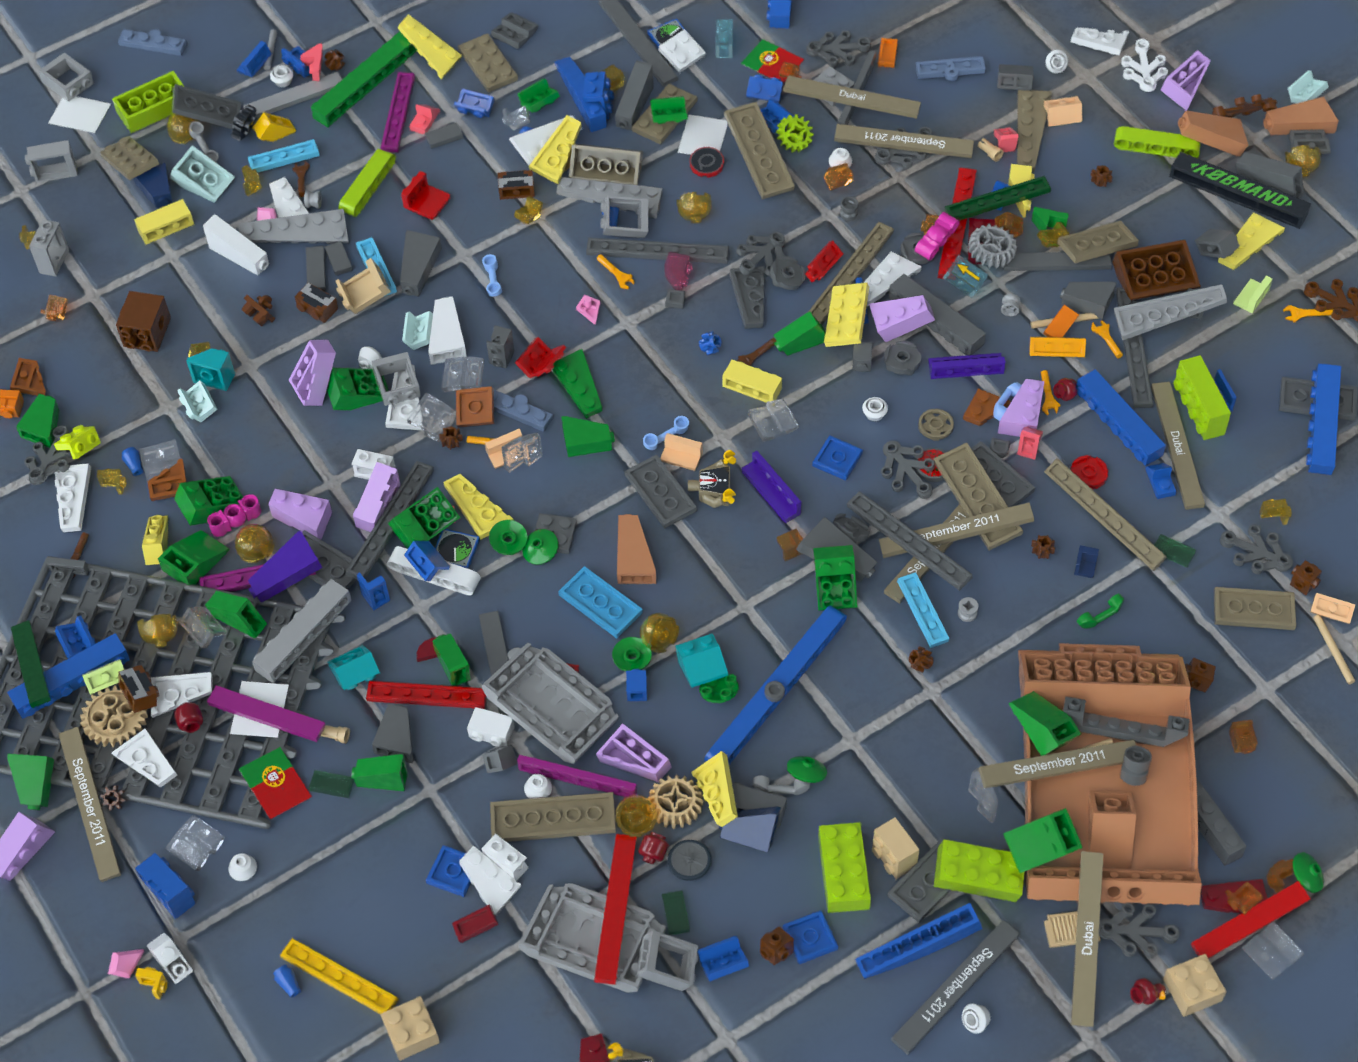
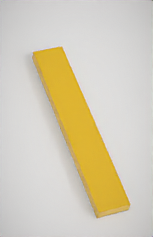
(338, 977)

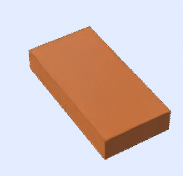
(887, 52)
(1061, 322)

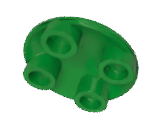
(720, 689)

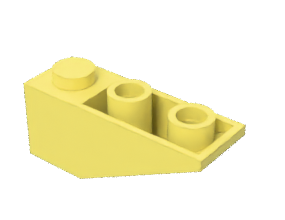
(1020, 174)
(155, 539)

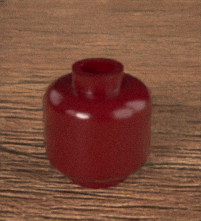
(188, 717)
(653, 848)

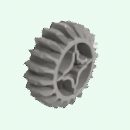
(994, 240)

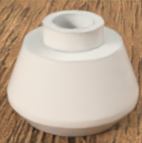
(1059, 64)
(281, 76)
(840, 156)
(366, 356)
(875, 408)
(538, 787)
(242, 867)
(975, 1018)

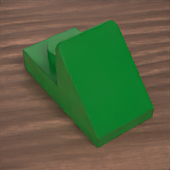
(1047, 218)

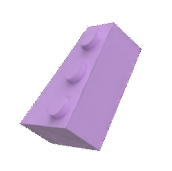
(1184, 81)
(901, 316)
(313, 372)
(1023, 409)
(376, 496)
(301, 511)
(633, 754)
(21, 843)

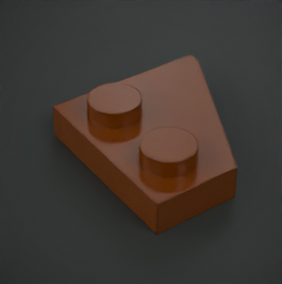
(28, 378)
(982, 407)
(167, 482)

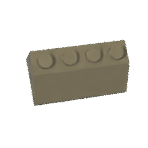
(605, 164)

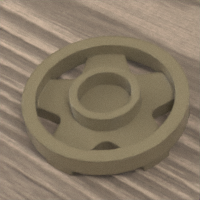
(935, 424)

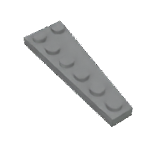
(596, 191)
(311, 228)
(1155, 313)

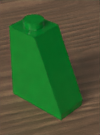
(800, 335)
(40, 421)
(586, 436)
(236, 612)
(452, 659)
(381, 773)
(32, 779)

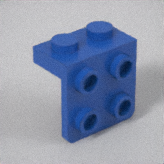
(597, 89)

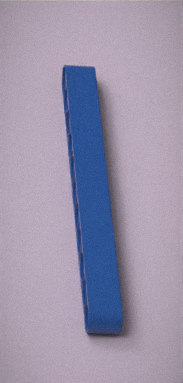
(788, 674)

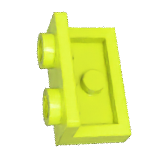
(79, 441)

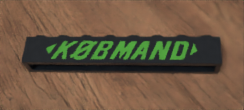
(1240, 190)

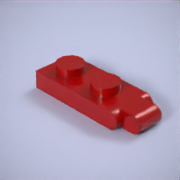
(823, 261)

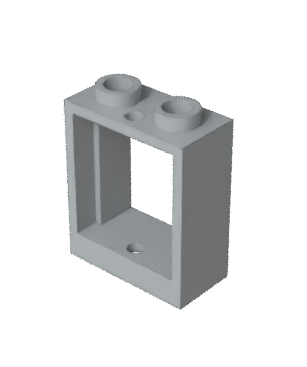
(57, 68)
(54, 171)
(625, 202)
(49, 235)
(399, 363)
(648, 957)

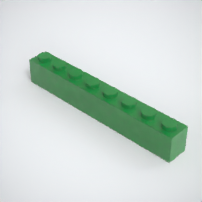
(362, 80)

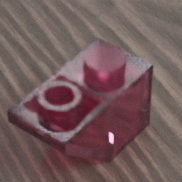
(676, 270)

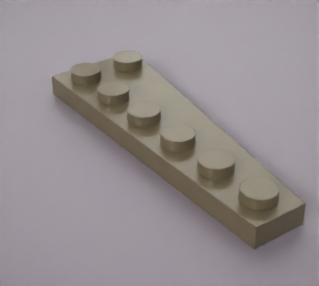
(1030, 125)

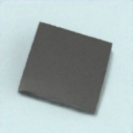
(514, 30)
(1312, 138)

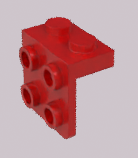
(423, 198)
(539, 358)

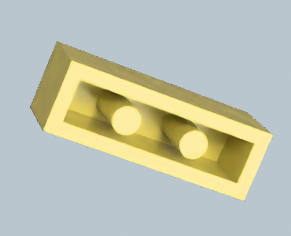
(164, 221)
(752, 381)

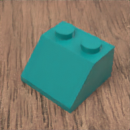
(212, 368)
(701, 660)
(354, 667)

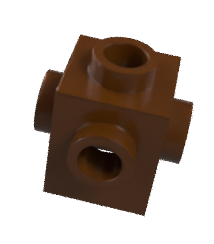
(1305, 577)
(1200, 674)
(776, 945)

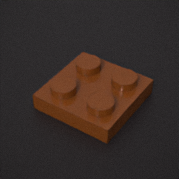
(475, 406)

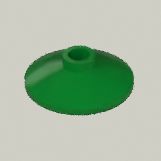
(508, 530)
(544, 551)
(629, 648)
(806, 769)
(1308, 872)

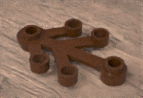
(1245, 107)
(1337, 303)

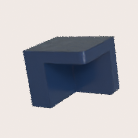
(1086, 561)

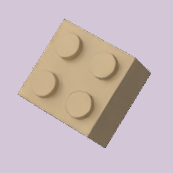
(895, 848)
(1194, 985)
(410, 1028)

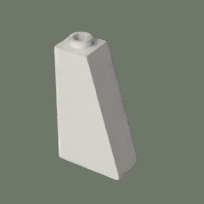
(234, 246)
(446, 334)

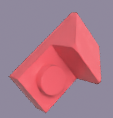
(313, 58)
(424, 118)
(1006, 138)
(1029, 442)

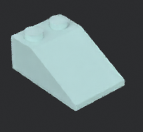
(201, 175)

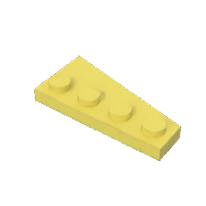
(435, 50)
(555, 153)
(1251, 238)
(475, 506)
(717, 787)

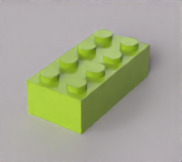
(147, 102)
(1202, 398)
(844, 867)
(978, 871)

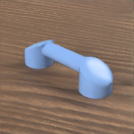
(491, 265)
(999, 408)
(681, 425)

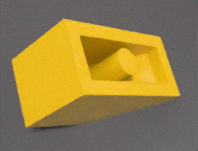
(273, 127)

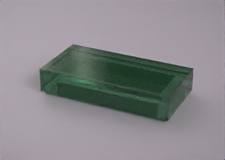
(1175, 550)
(331, 784)
(675, 912)

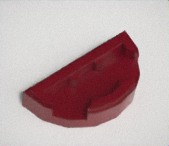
(426, 651)

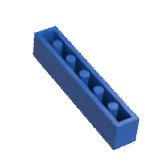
(1120, 417)
(1324, 419)
(67, 675)

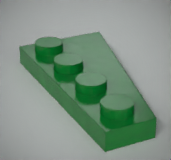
(578, 382)

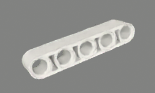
(455, 579)

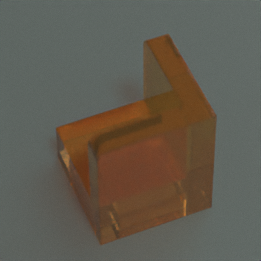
(789, 543)

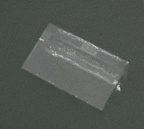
(201, 625)

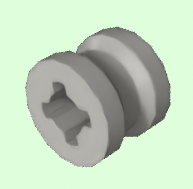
(312, 199)
(1010, 305)
(967, 614)

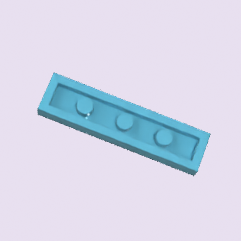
(283, 156)
(367, 250)
(923, 610)

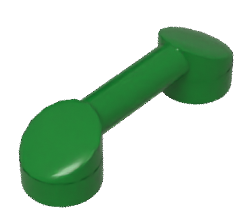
(1088, 621)

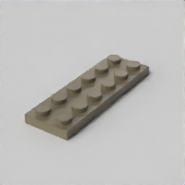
(759, 150)
(974, 490)
(553, 817)

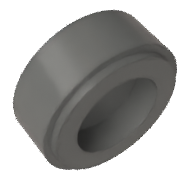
(774, 691)

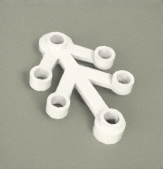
(1146, 82)

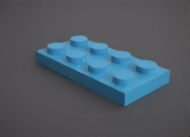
(600, 602)

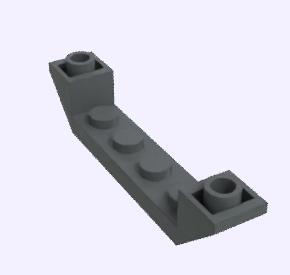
(1124, 729)

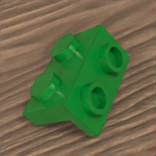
(537, 95)
(668, 109)

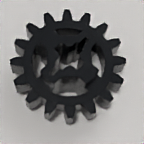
(243, 122)

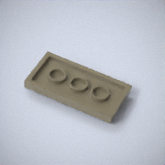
(487, 63)
(659, 132)
(129, 157)
(1097, 241)
(1254, 608)

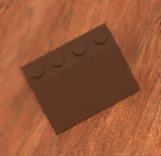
(1156, 270)

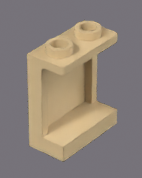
(363, 288)

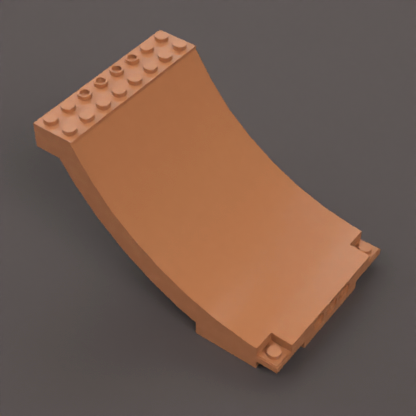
(1141, 830)

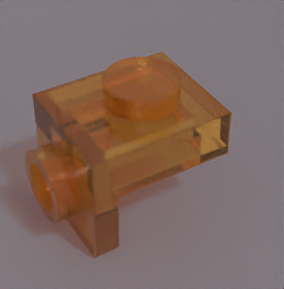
(790, 70)
(55, 308)
(1278, 872)
(1244, 898)

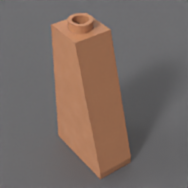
(1301, 116)
(1214, 130)
(633, 554)

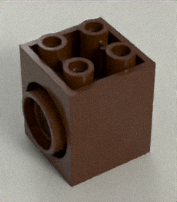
(143, 321)

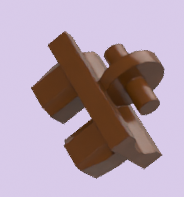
(263, 303)

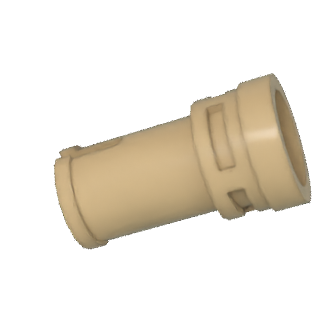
(993, 151)
(339, 734)

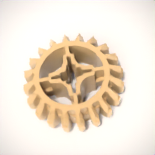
(661, 799)

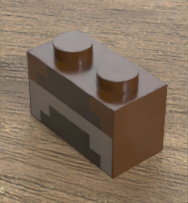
(515, 184)
(316, 302)
(138, 688)

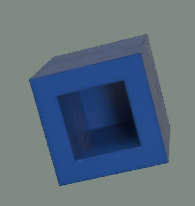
(636, 685)

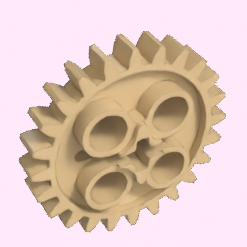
(112, 716)

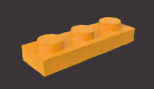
(1057, 346)

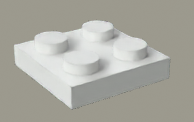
(682, 51)

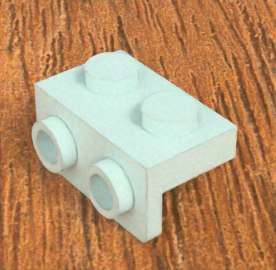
(1306, 88)
(417, 329)
(197, 401)

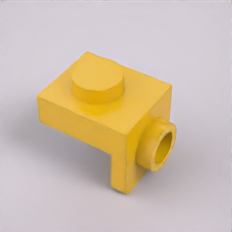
(152, 977)

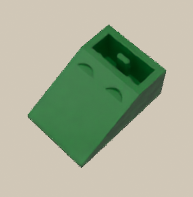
(353, 388)
(206, 496)
(424, 518)
(192, 557)
(835, 577)
(1044, 722)
(1042, 840)

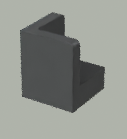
(499, 759)

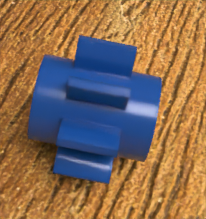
(710, 343)

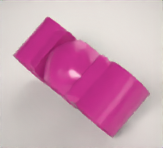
(936, 236)
(227, 519)

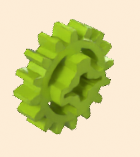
(794, 140)

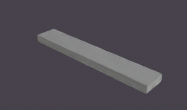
(295, 95)

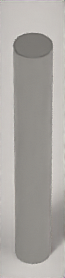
(271, 44)

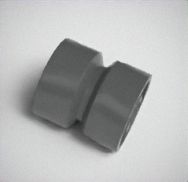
(1135, 765)

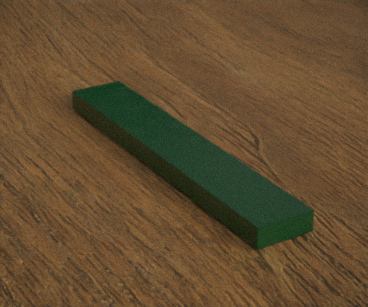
(999, 198)
(30, 664)

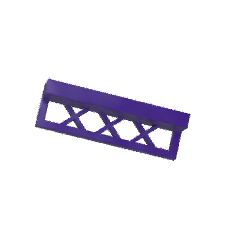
(966, 365)
(772, 488)

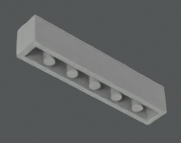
(301, 630)

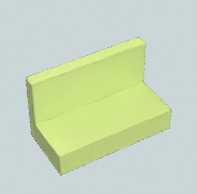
(1253, 294)
(103, 676)

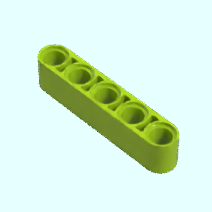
(1155, 142)
(367, 182)

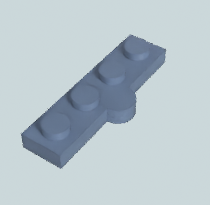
(152, 41)
(950, 68)
(520, 410)

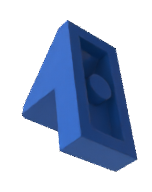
(1161, 480)

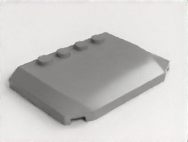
(551, 701)
(569, 930)

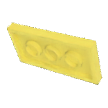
(846, 314)

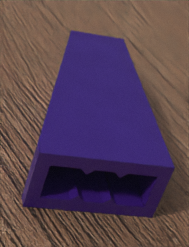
(285, 568)

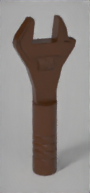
(301, 171)
(750, 358)
(80, 546)

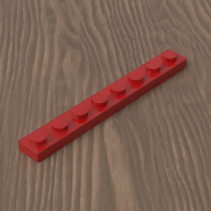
(953, 245)

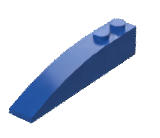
(574, 80)
(920, 941)

